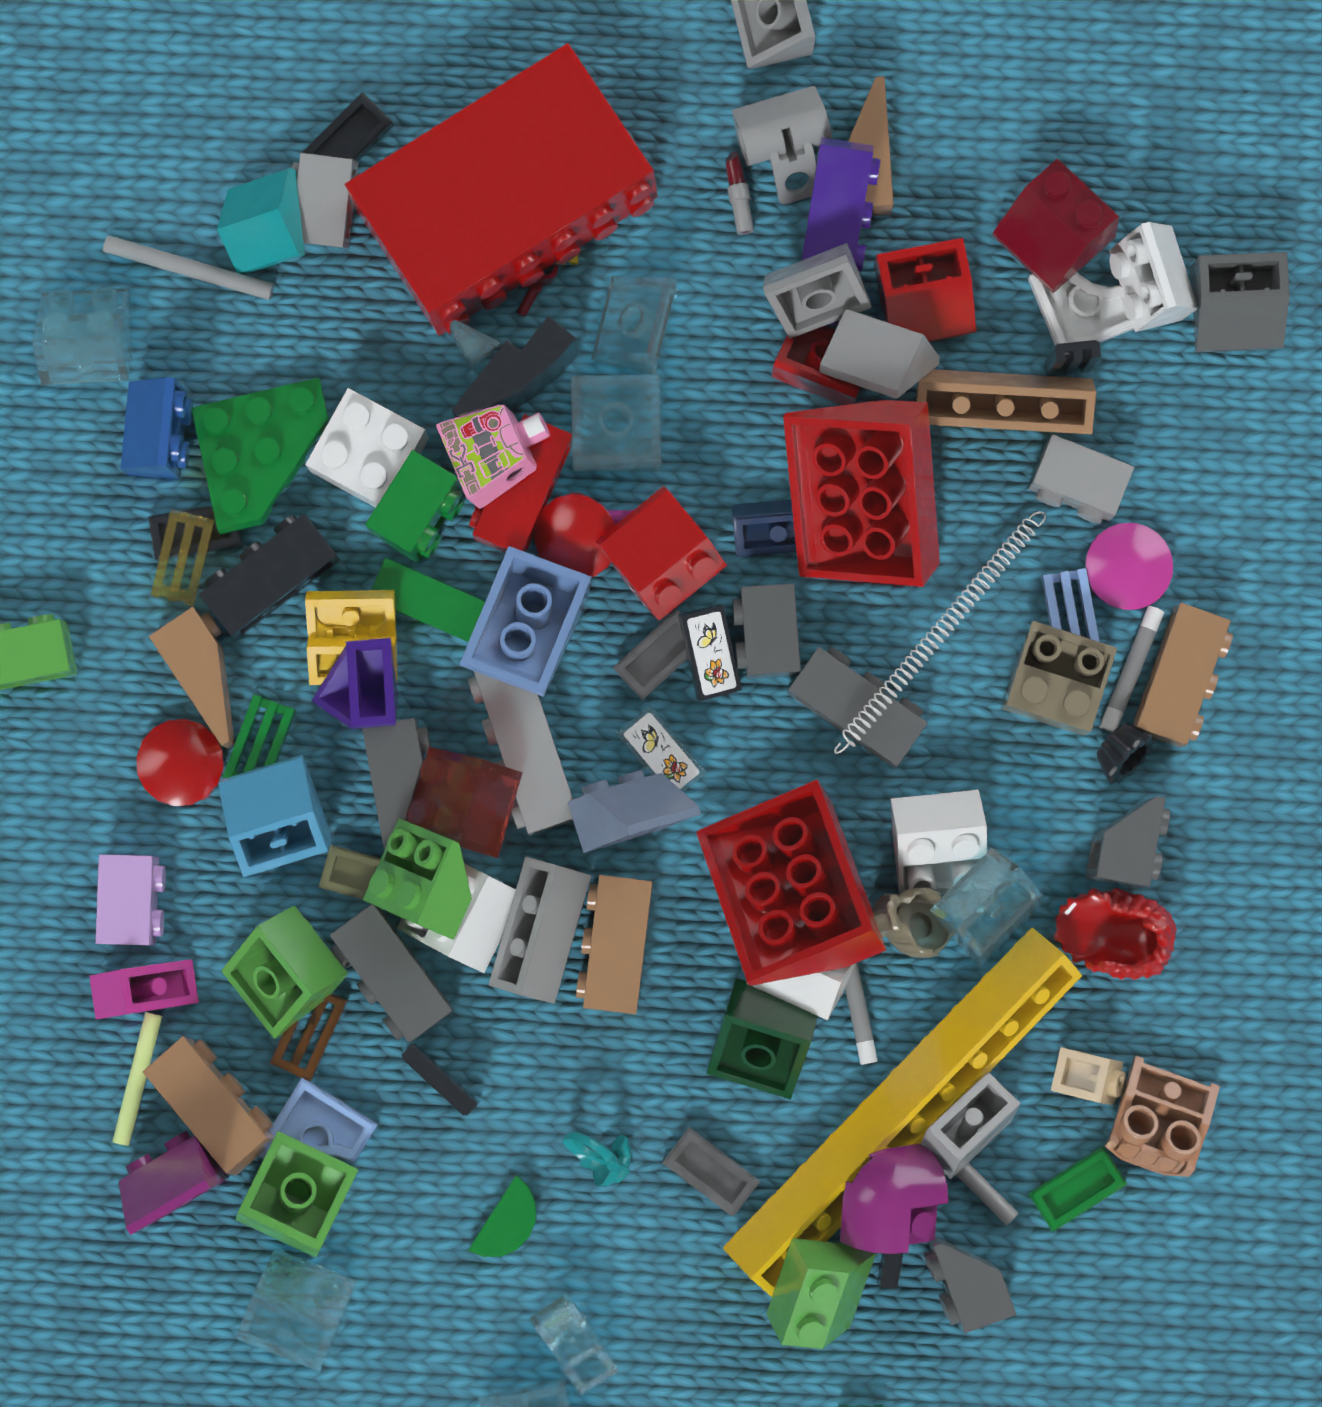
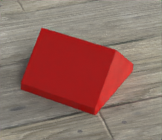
(800, 365)

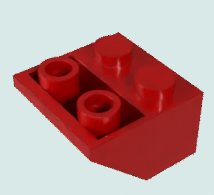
(928, 289)

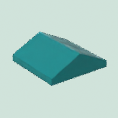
(262, 222)

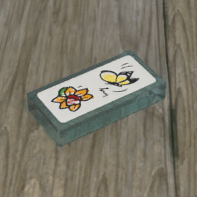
(660, 750)

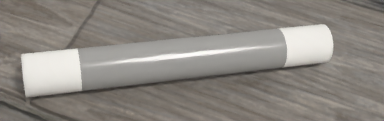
(1131, 669)
(860, 1018)

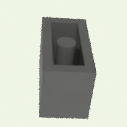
(768, 631)

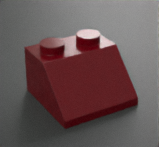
(1056, 226)

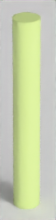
(137, 1079)

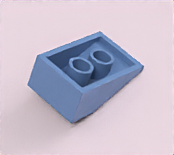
(527, 621)

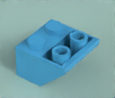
(273, 816)

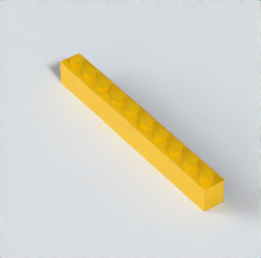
(908, 1101)

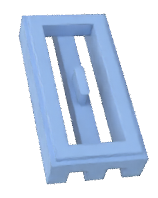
(1085, 597)

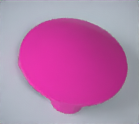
(1129, 566)

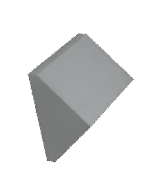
(773, 30)
(816, 291)
(878, 355)

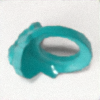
(604, 1163)

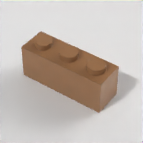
(1183, 675)
(615, 944)
(211, 1104)

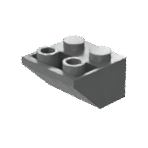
(1240, 301)
(1127, 847)
(972, 1286)

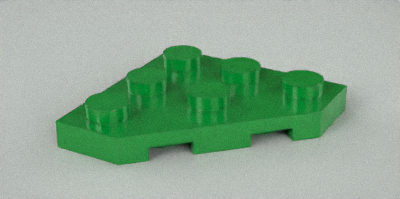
(256, 448)

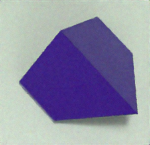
(362, 685)

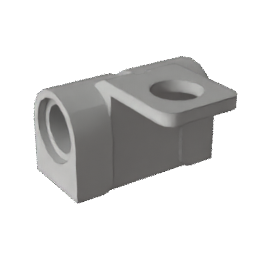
(785, 134)

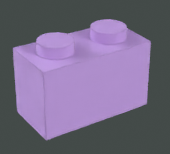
(129, 900)

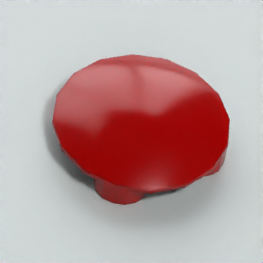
(569, 532)
(180, 762)

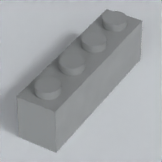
(526, 746)

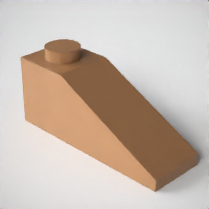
(873, 130)
(198, 663)

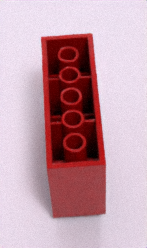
(504, 190)

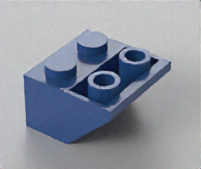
(155, 429)

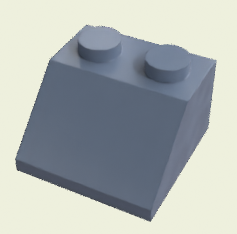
(628, 809)

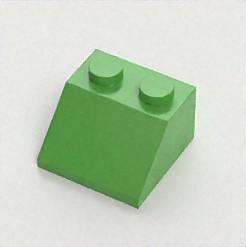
(284, 970)
(296, 1194)
(818, 1292)

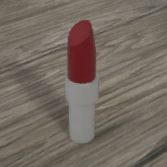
(739, 194)

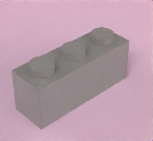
(539, 930)

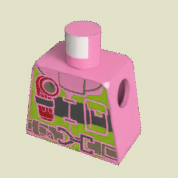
(491, 450)

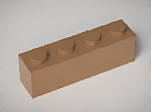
(1008, 401)

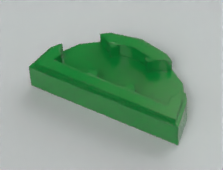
(509, 1222)

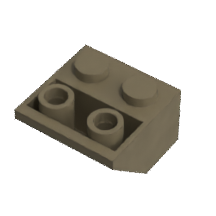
(1059, 678)

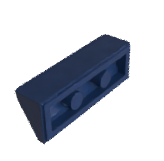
(763, 528)

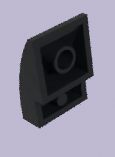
(519, 375)

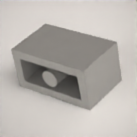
(324, 200)
(1080, 479)
(970, 1124)

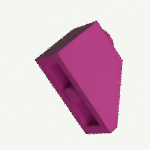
(143, 989)

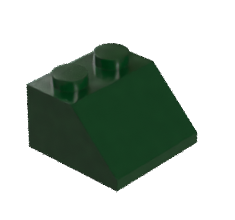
(762, 1041)

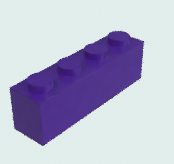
(839, 198)

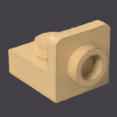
(1088, 1076)

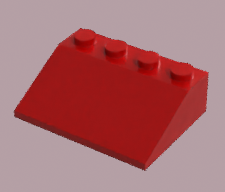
(863, 492)
(790, 887)

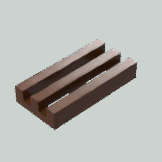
(293, 1066)

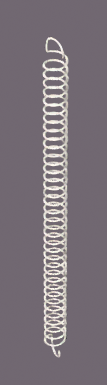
(941, 630)

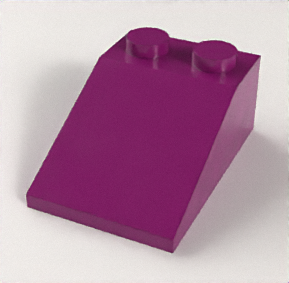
(167, 1182)

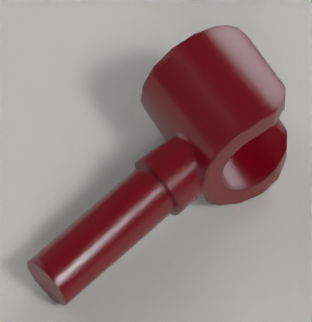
(533, 291)

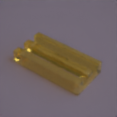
(174, 592)

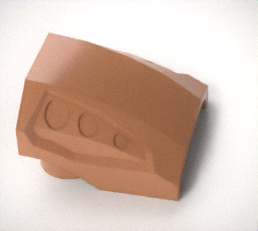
(1162, 1120)

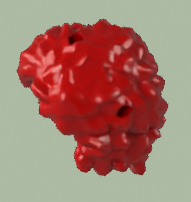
(1116, 933)

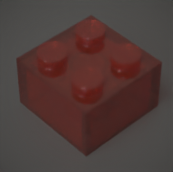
(465, 800)

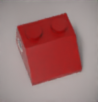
(661, 553)

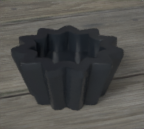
(1124, 752)

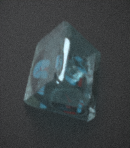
(474, 346)

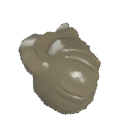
(910, 923)

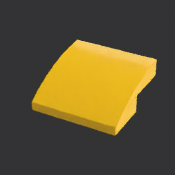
(344, 617)

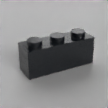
(268, 575)

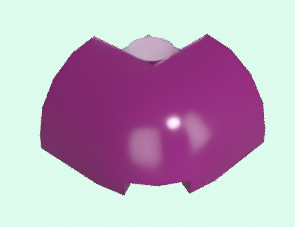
(893, 1200)

